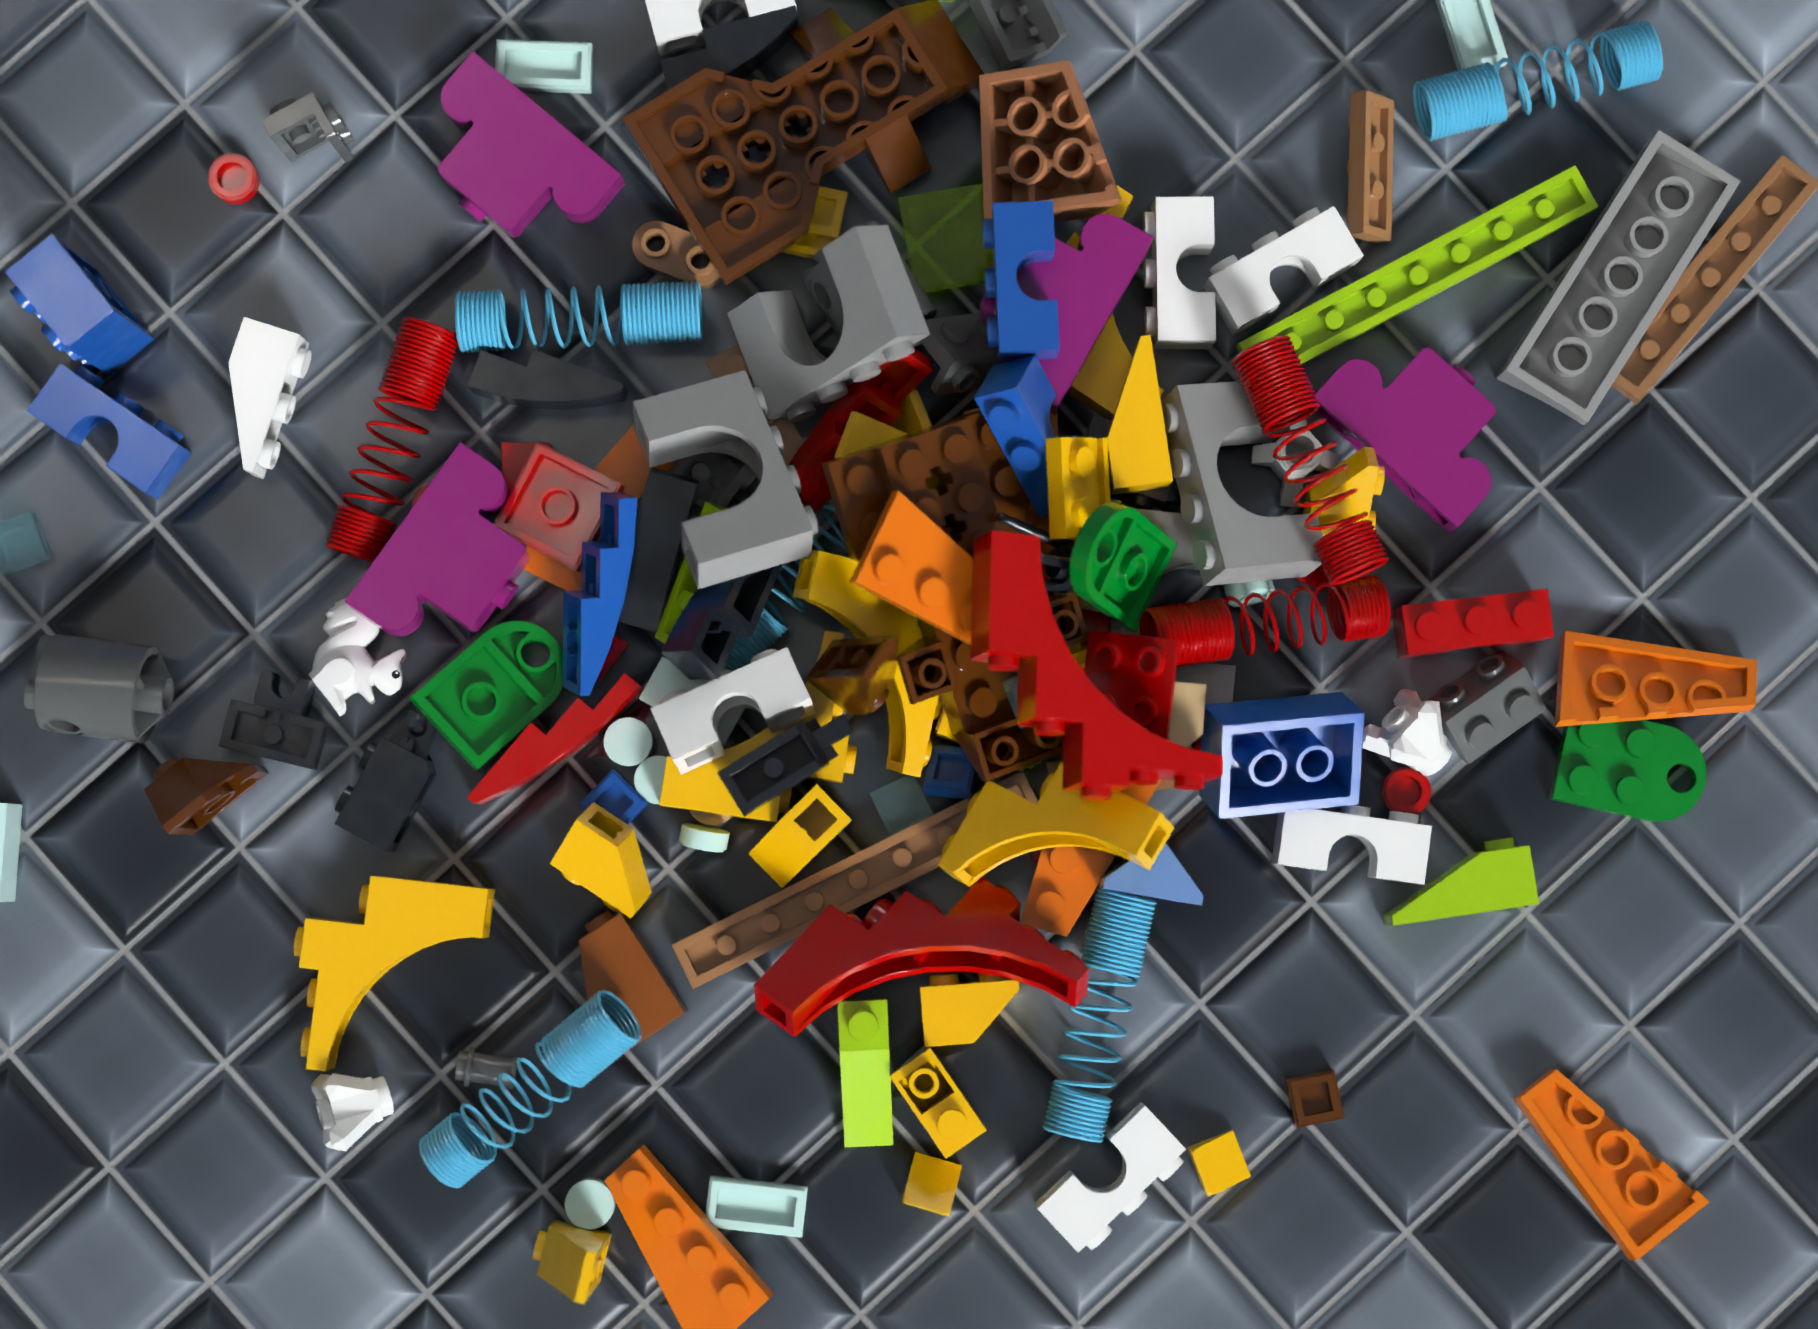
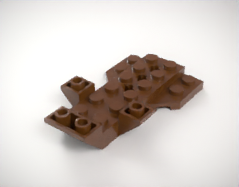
(853, 94)
(971, 491)

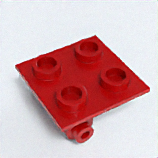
(1135, 675)

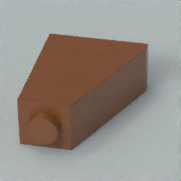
(621, 963)

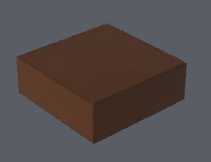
(1314, 1098)

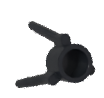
(1056, 561)

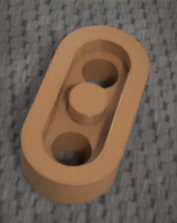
(675, 257)

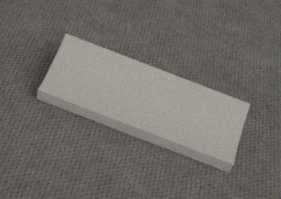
(1619, 278)

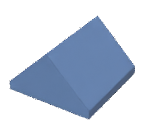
(1164, 880)

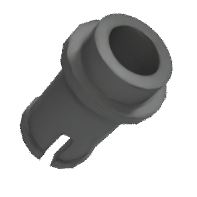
(484, 1068)

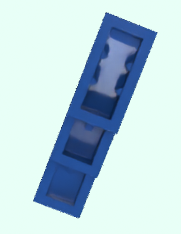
(594, 611)

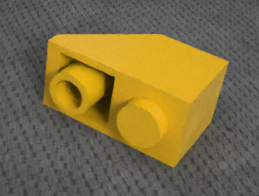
(1360, 474)
(799, 836)
(605, 860)
(962, 1010)
(938, 1103)

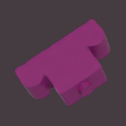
(517, 155)
(1087, 290)
(1415, 430)
(445, 553)

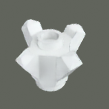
(1305, 442)
(1411, 734)
(349, 1107)

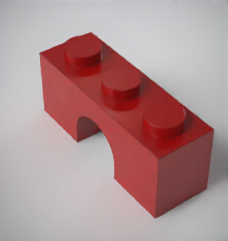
(1472, 623)

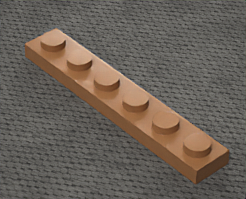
(1716, 273)

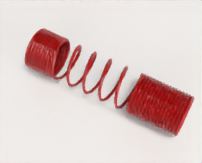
(413, 378)
(1281, 399)
(1207, 632)

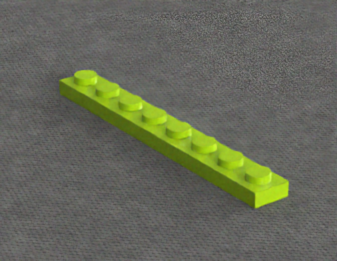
(1433, 267)

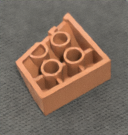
(1042, 143)

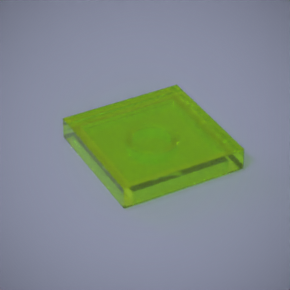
(946, 237)

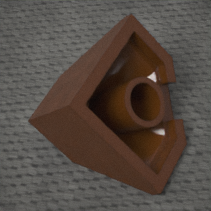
(195, 791)

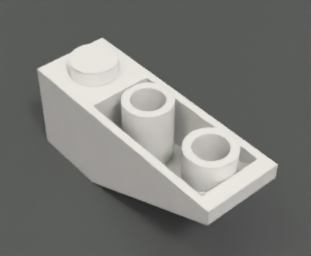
(262, 382)

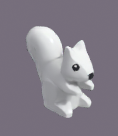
(344, 664)

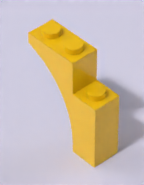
(1007, 826)

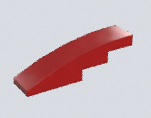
(874, 398)
(539, 751)

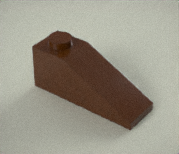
(856, 672)

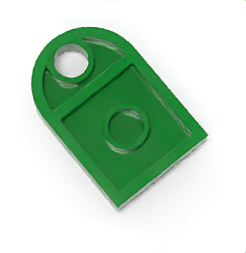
(1119, 562)
(491, 692)
(1626, 768)

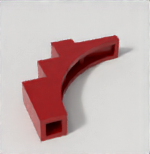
(1018, 632)
(913, 938)

